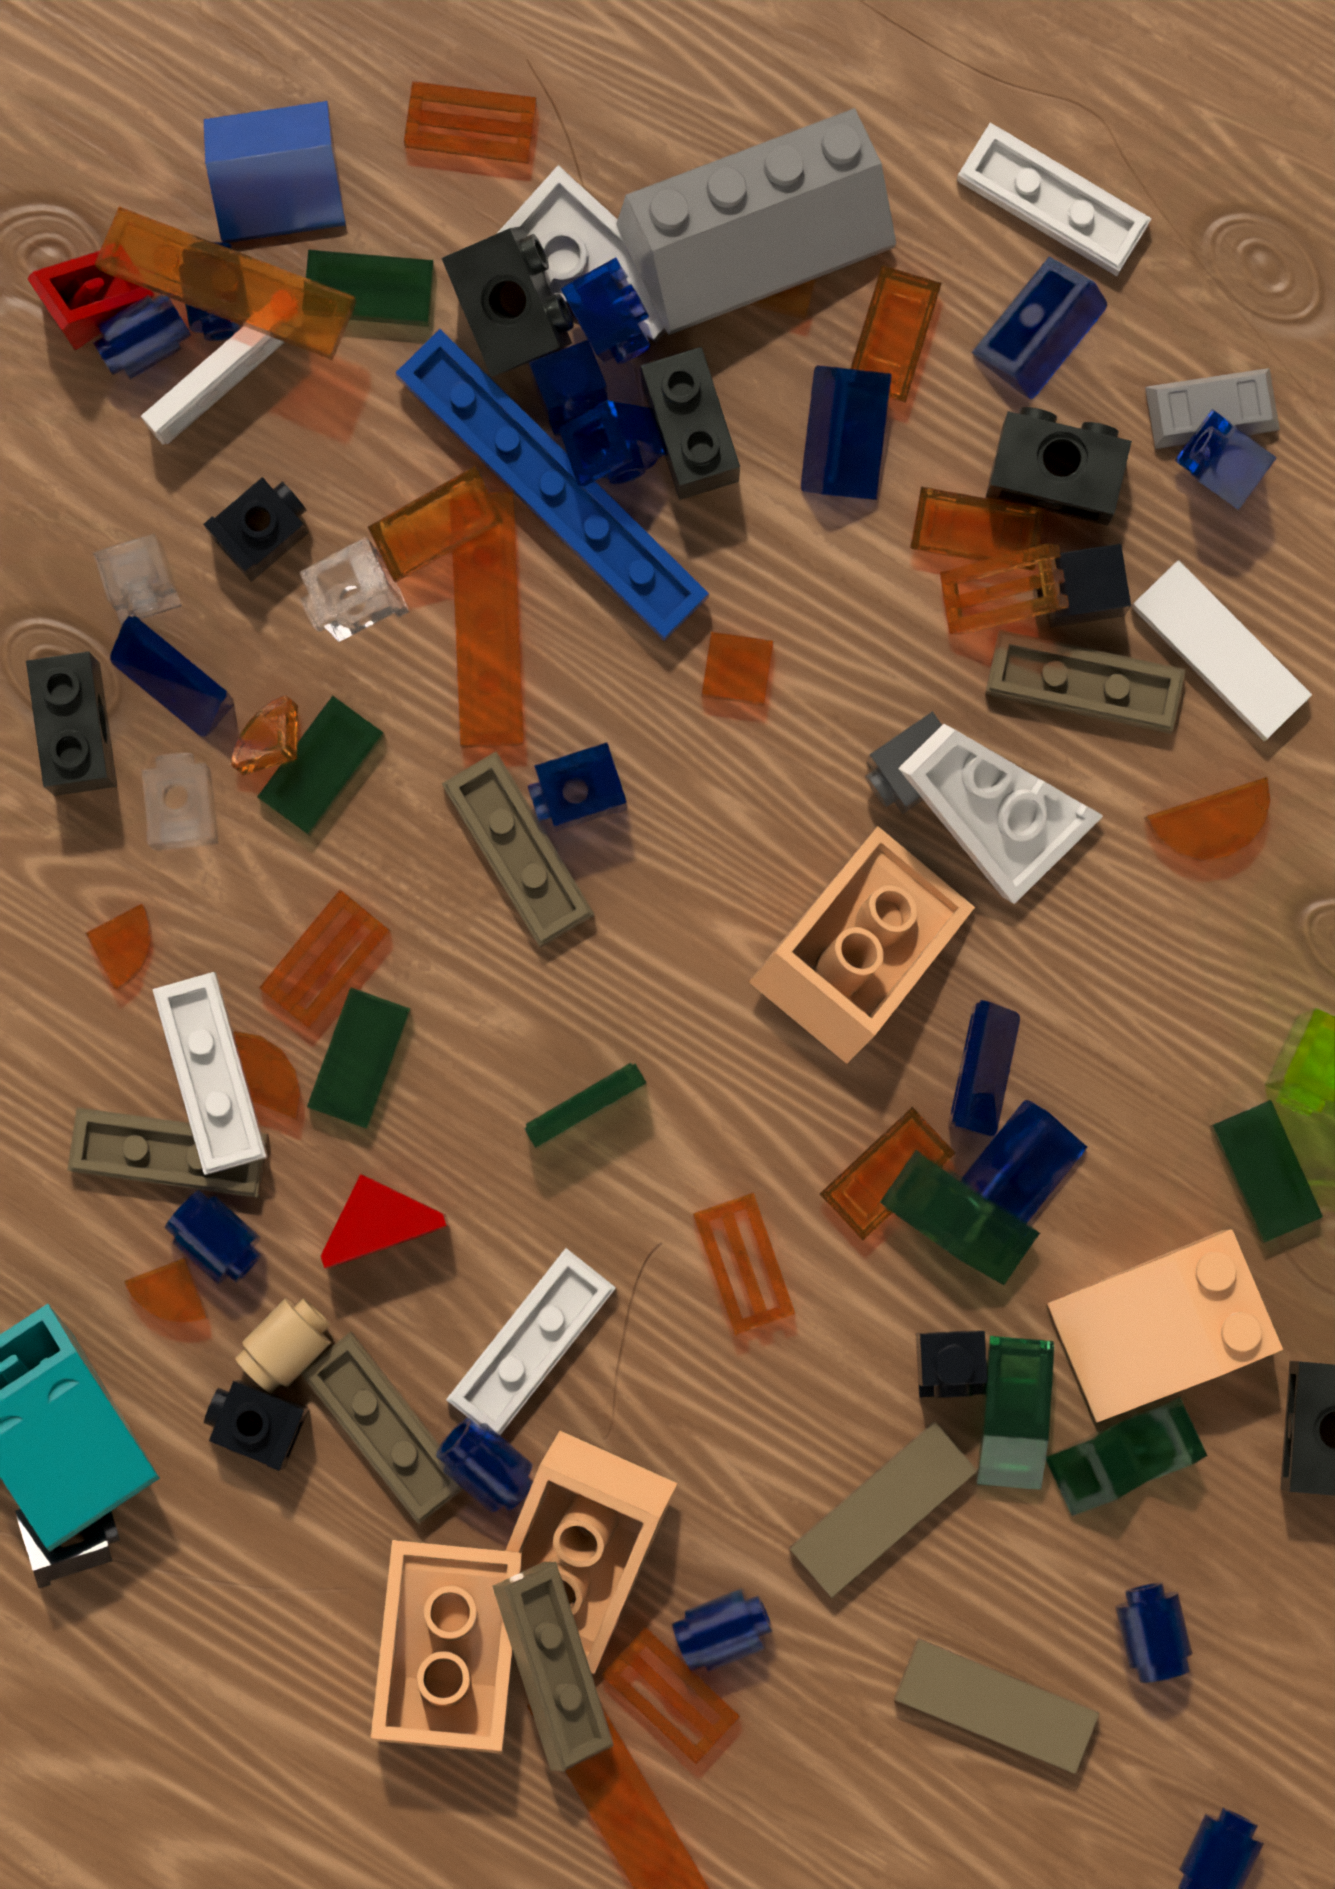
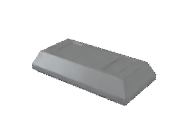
(1182, 406)

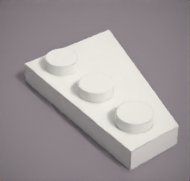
(579, 238)
(996, 811)

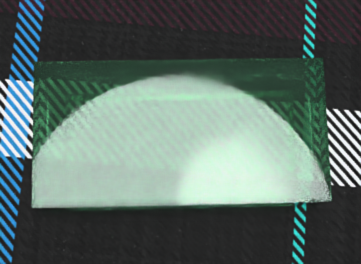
(384, 286)
(325, 765)
(359, 1058)
(585, 1105)
(1266, 1171)

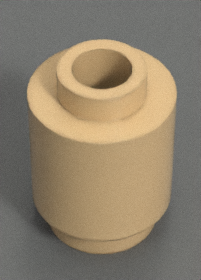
(284, 1344)

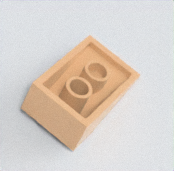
(862, 945)
(1164, 1325)
(597, 1525)
(444, 1648)

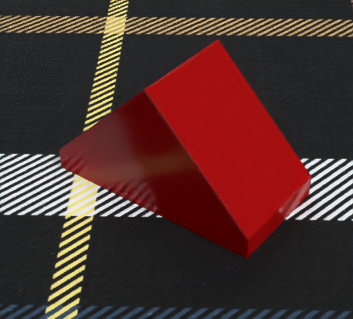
(83, 296)
(377, 1220)

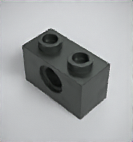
(478, 278)
(690, 423)
(1023, 479)
(71, 723)
(1306, 1459)

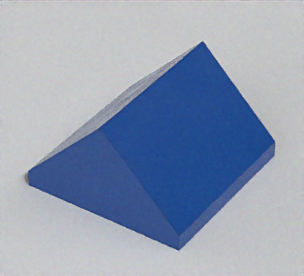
(273, 172)

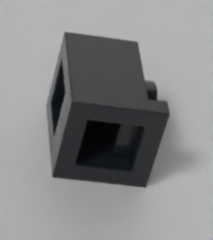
(252, 549)
(951, 1363)
(280, 1426)
(73, 1558)

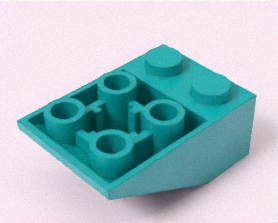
(61, 1433)

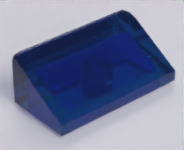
(1041, 327)
(845, 432)
(169, 677)
(984, 1069)
(1025, 1160)

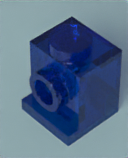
(609, 313)
(568, 383)
(619, 450)
(1225, 459)
(591, 767)

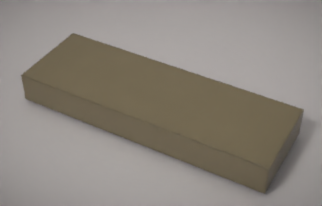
(1085, 681)
(518, 849)
(152, 1153)
(382, 1426)
(883, 1509)
(553, 1666)
(996, 1706)

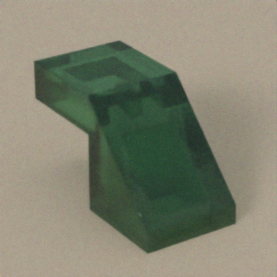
(959, 1217)
(1016, 1412)
(1126, 1456)

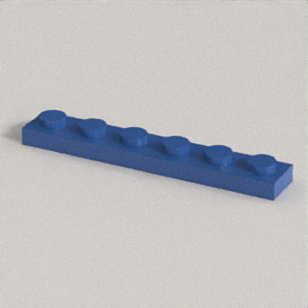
(544, 481)

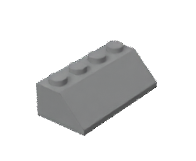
(759, 221)

